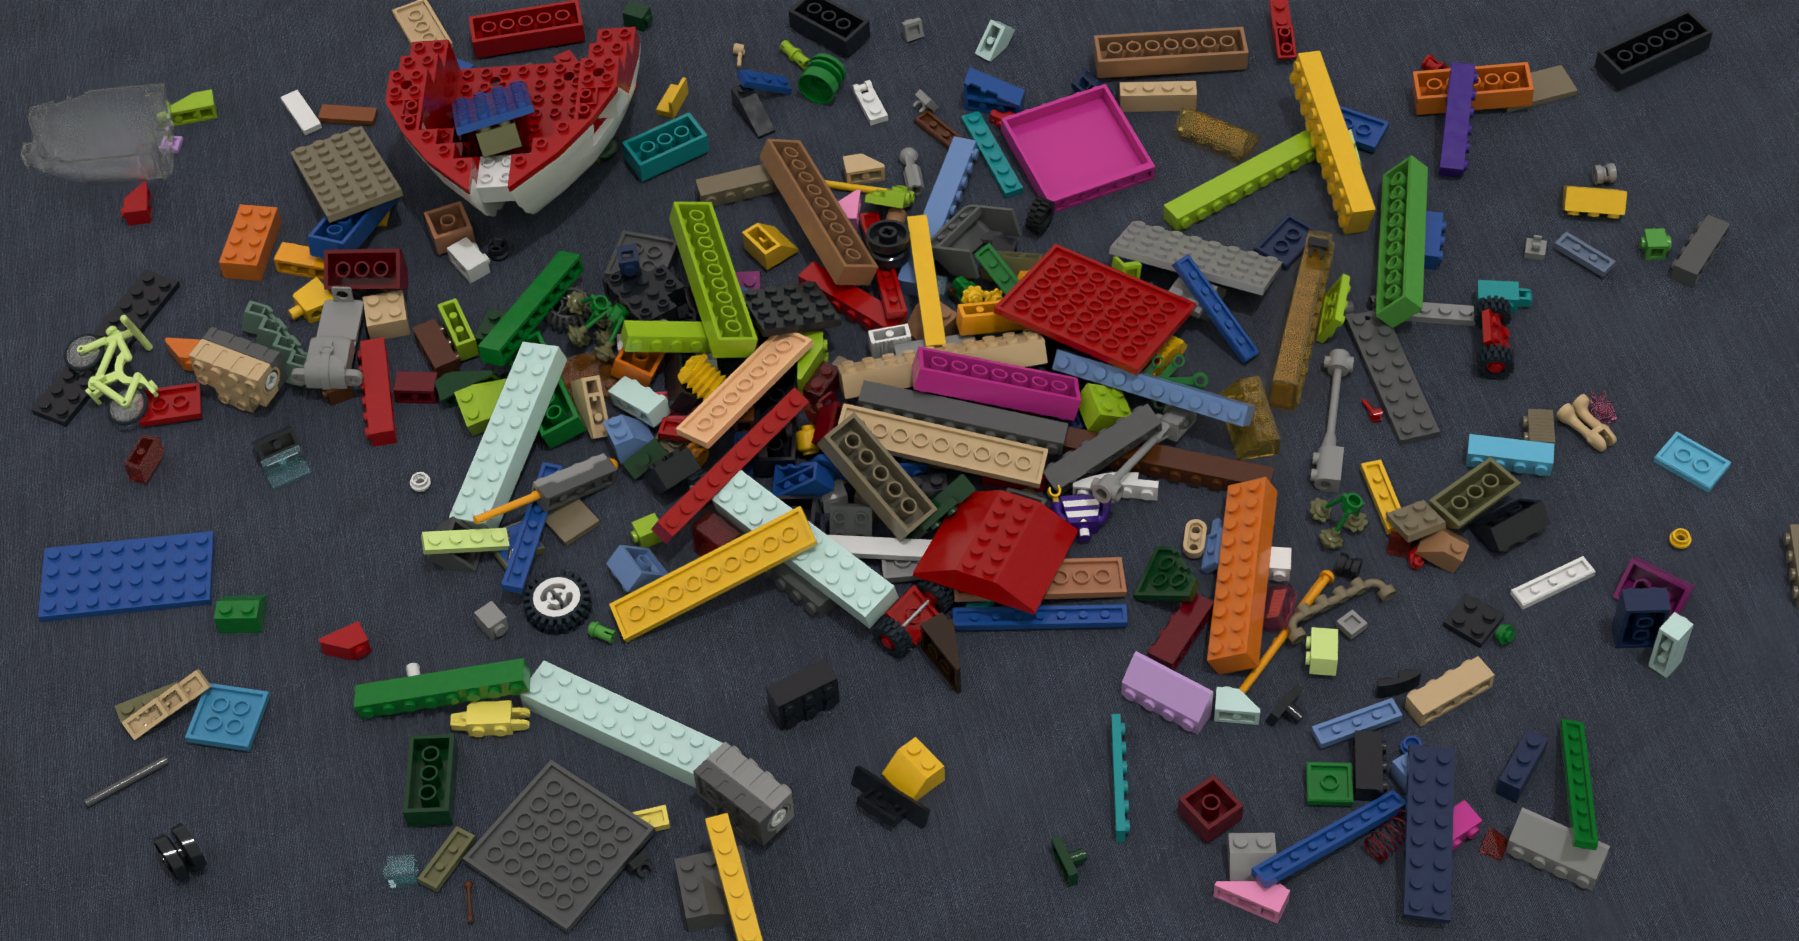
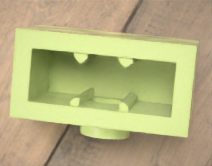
(1323, 651)

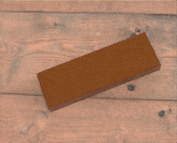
(348, 115)

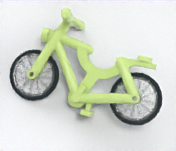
(86, 352)

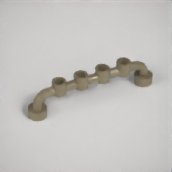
(1339, 596)

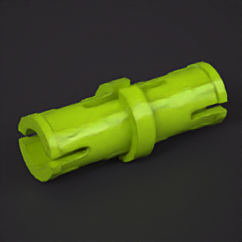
(795, 54)

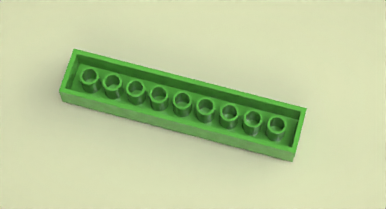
(1402, 242)

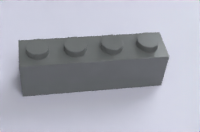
(1700, 250)

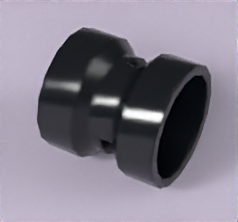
(1350, 566)

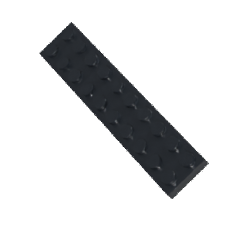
(141, 306)

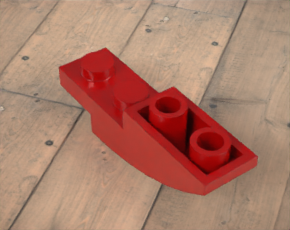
(1282, 30)

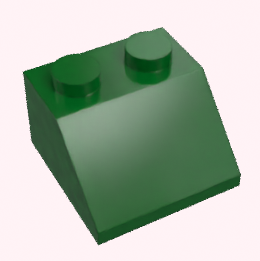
(240, 613)

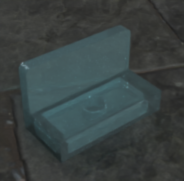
(285, 467)

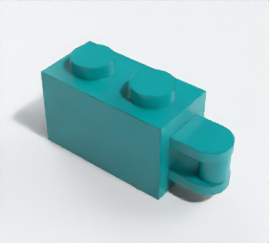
(1508, 289)

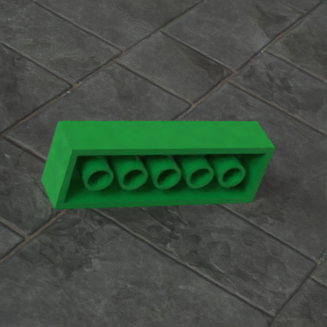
(562, 417)

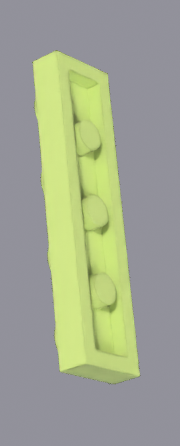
(465, 541)

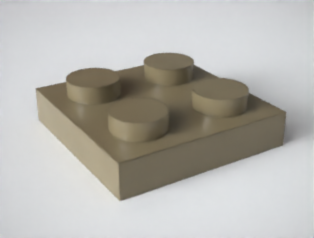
(1415, 521)

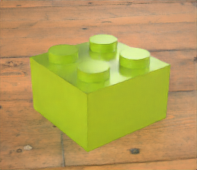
(1102, 406)

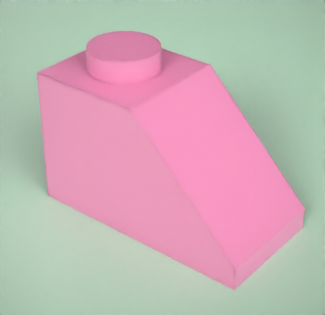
(851, 206)

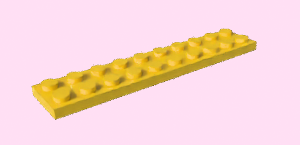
(713, 574)

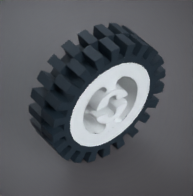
(547, 612)

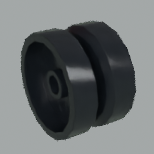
(888, 243)
(176, 854)

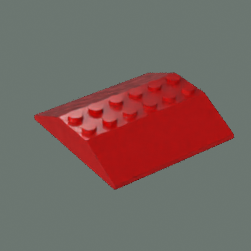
(999, 549)

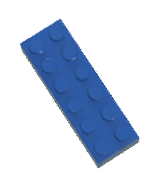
(348, 231)

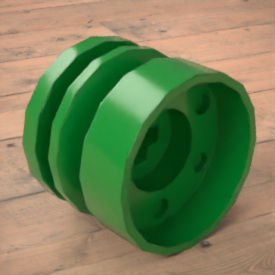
(822, 78)

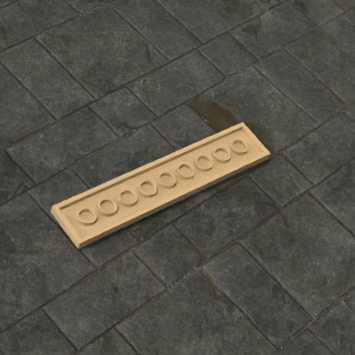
(953, 447)

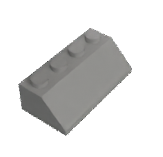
(1550, 848)

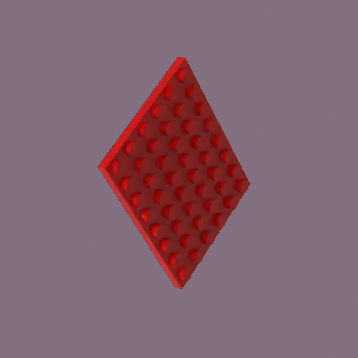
(1095, 309)

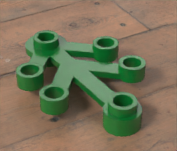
(1170, 369)

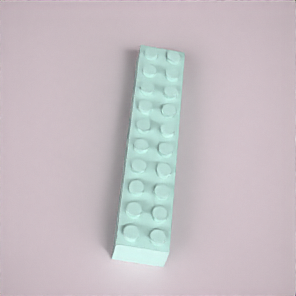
(510, 433)
(825, 566)
(618, 722)

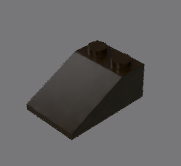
(940, 646)

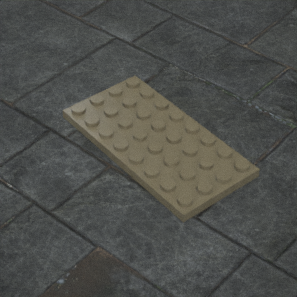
(346, 174)

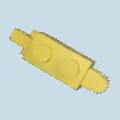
(490, 719)

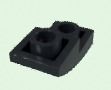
(1405, 681)

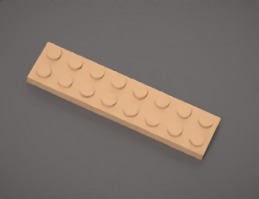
(743, 388)

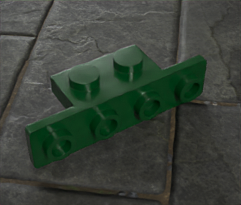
(946, 504)

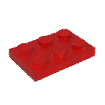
(173, 405)

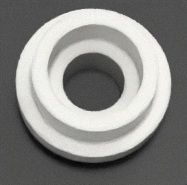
(420, 482)

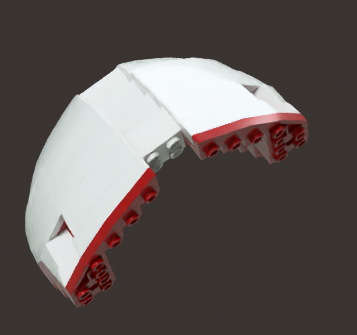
(558, 140)

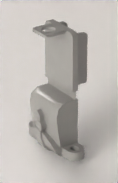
(333, 348)

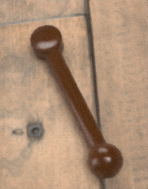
(468, 885)

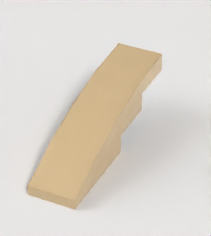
(166, 704)

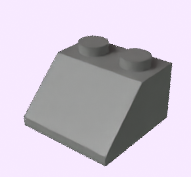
(1246, 852)

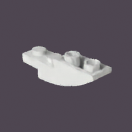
(1132, 485)

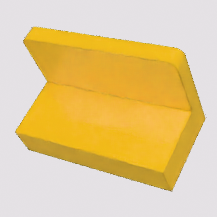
(673, 99)

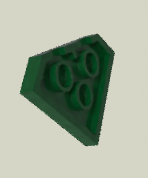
(1166, 578)

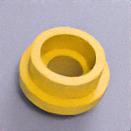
(1683, 535)

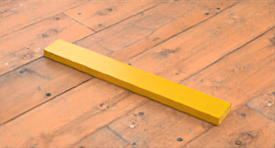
(926, 281)

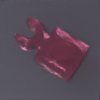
(1602, 409)

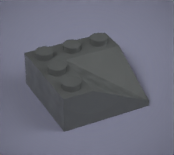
(703, 892)

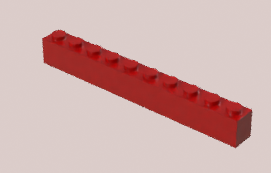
(729, 465)

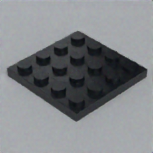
(790, 309)

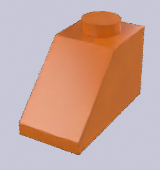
(180, 350)

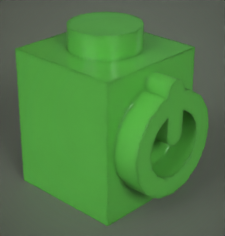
(1655, 244)

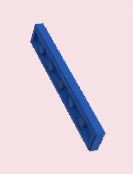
(1215, 308)

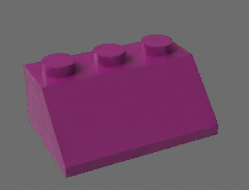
(1646, 575)

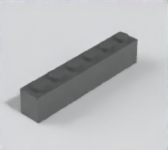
(1103, 449)

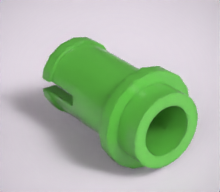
(601, 632)

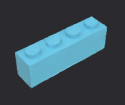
(1511, 454)

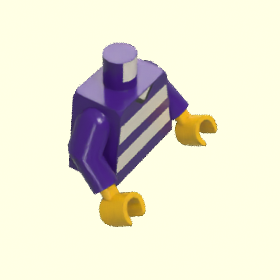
(1081, 512)

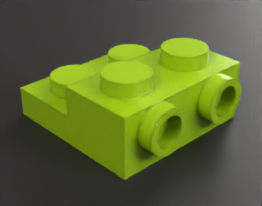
(896, 197)

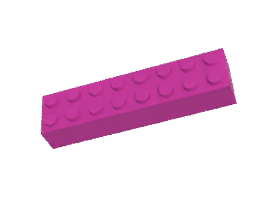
(996, 383)

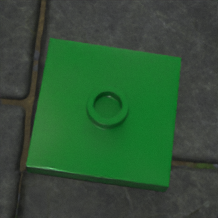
(1329, 783)

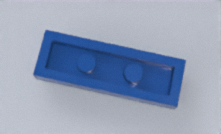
(764, 81)

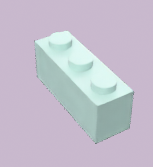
(639, 401)
(1670, 644)

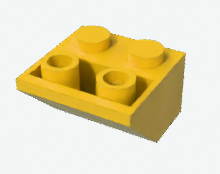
(767, 245)

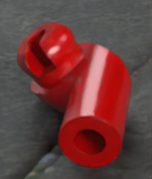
(1414, 560)

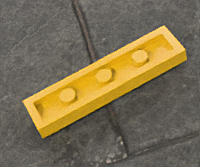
(1380, 490)

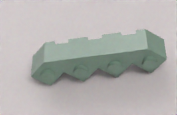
(273, 334)

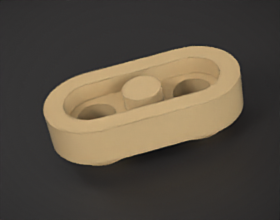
(1194, 540)

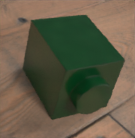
(637, 16)

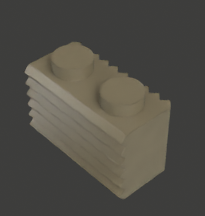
(1539, 425)

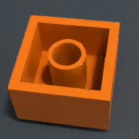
(637, 366)

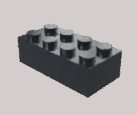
(830, 25)

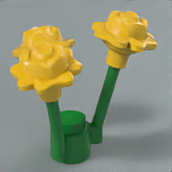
(970, 293)

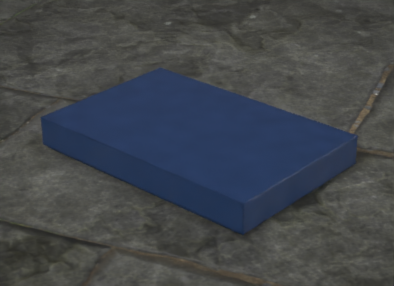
(1285, 241)

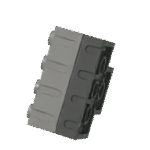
(751, 797)

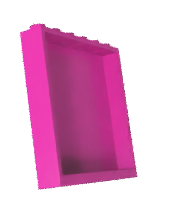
(1077, 148)

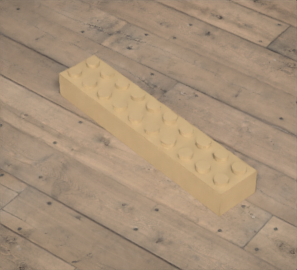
(896, 370)

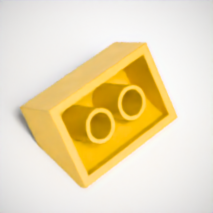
(1594, 201)

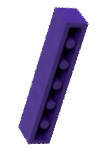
(1457, 120)

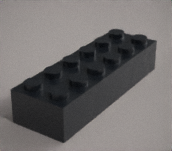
(1653, 49)

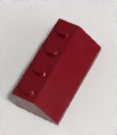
(365, 269)

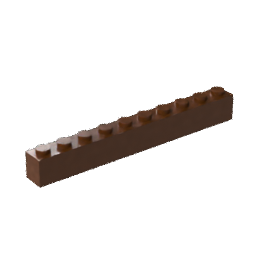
(1181, 464)

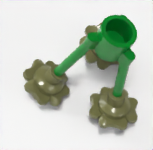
(598, 304)
(606, 338)
(1351, 519)

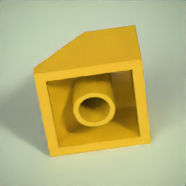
(914, 770)

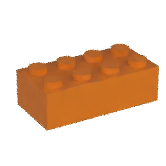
(250, 242)

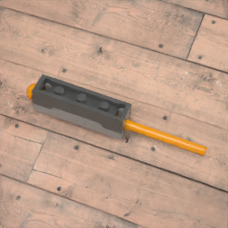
(563, 486)

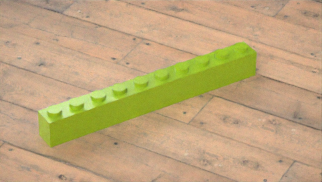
(1239, 181)

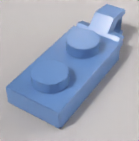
(1212, 547)

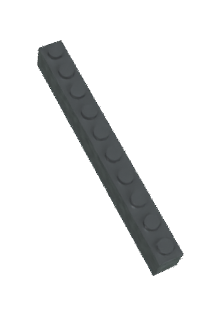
(965, 416)

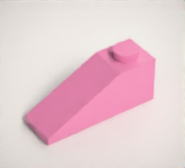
(1254, 897)

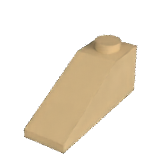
(590, 404)

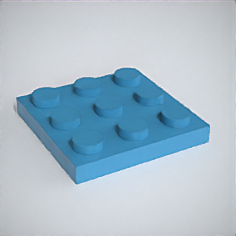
(228, 717)

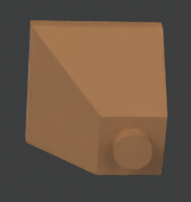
(1443, 549)

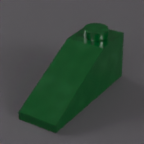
(455, 381)

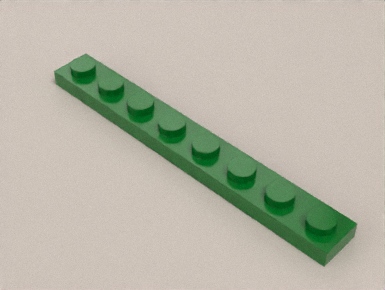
(1578, 785)

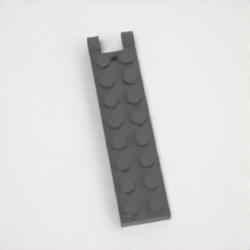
(1391, 375)

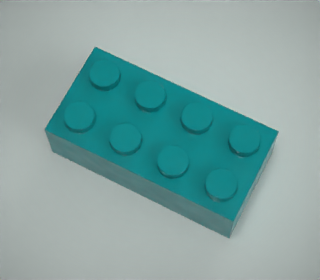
(665, 146)

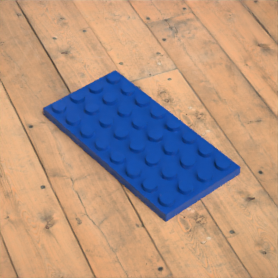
(491, 107)
(127, 576)

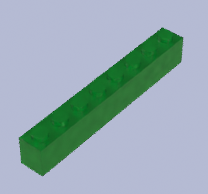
(530, 308)
(442, 688)

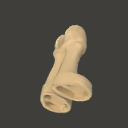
(1599, 436)

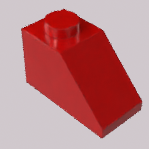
(137, 206)
(346, 643)

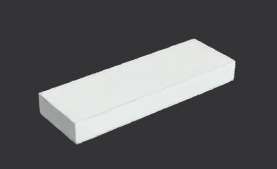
(301, 112)

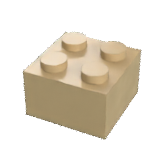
(386, 315)

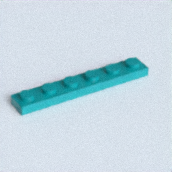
(992, 154)
(1120, 786)

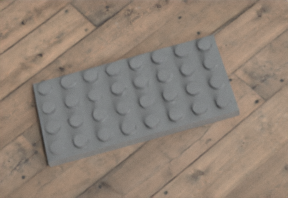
(1217, 262)

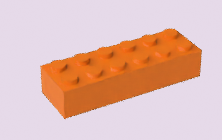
(1495, 88)

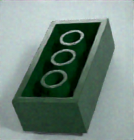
(430, 780)

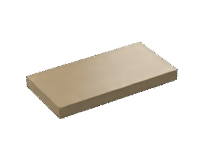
(420, 22)

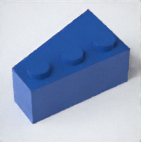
(988, 93)
(803, 479)

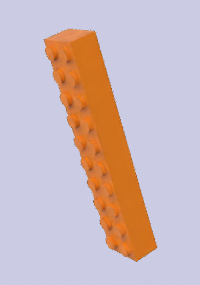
(1242, 576)

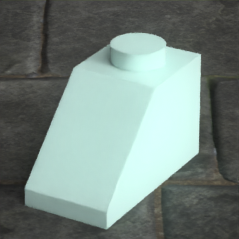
(994, 40)
(1235, 707)

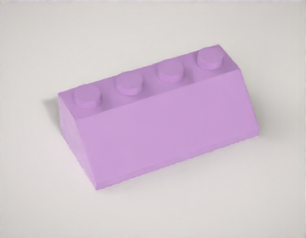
(1167, 693)

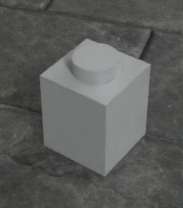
(491, 620)

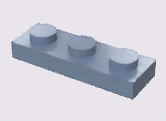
(1584, 254)

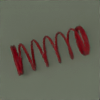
(1379, 844)

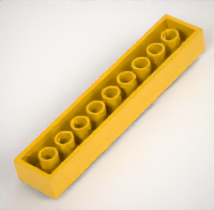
(1332, 143)

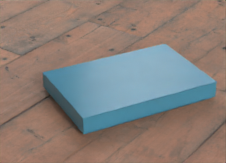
(1692, 462)

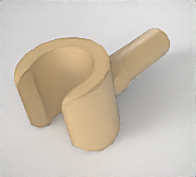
(740, 51)

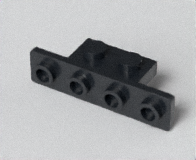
(886, 800)

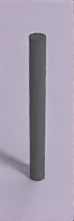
(126, 781)

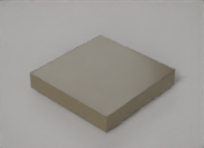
(571, 521)

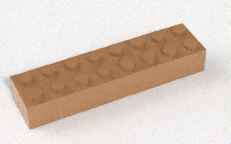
(1170, 52)

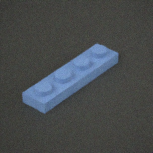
(1364, 719)

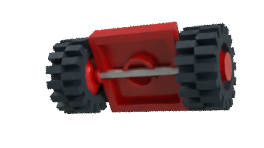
(1497, 356)
(903, 618)

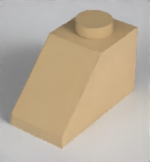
(862, 169)

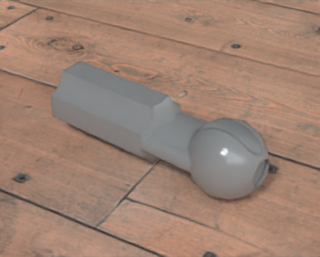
(912, 171)

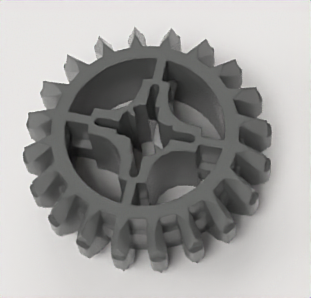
(563, 318)

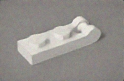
(870, 103)

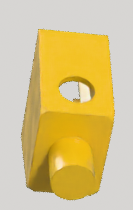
(310, 301)

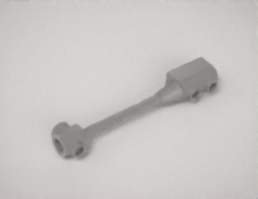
(1174, 425)
(1329, 456)

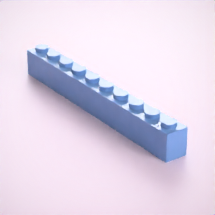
(943, 199)
(1154, 388)

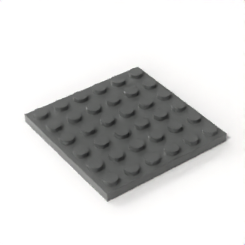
(559, 845)

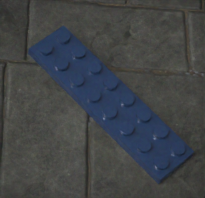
(1428, 834)

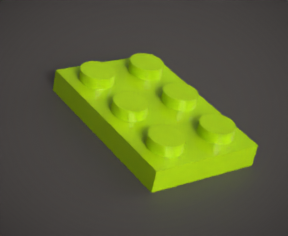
(1333, 308)

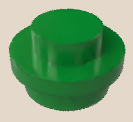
(1505, 634)

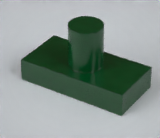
(647, 455)
(1067, 860)

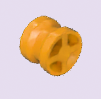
(700, 454)

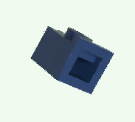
(631, 264)

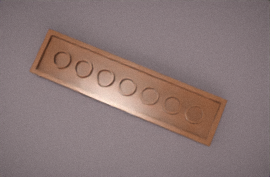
(1078, 580)

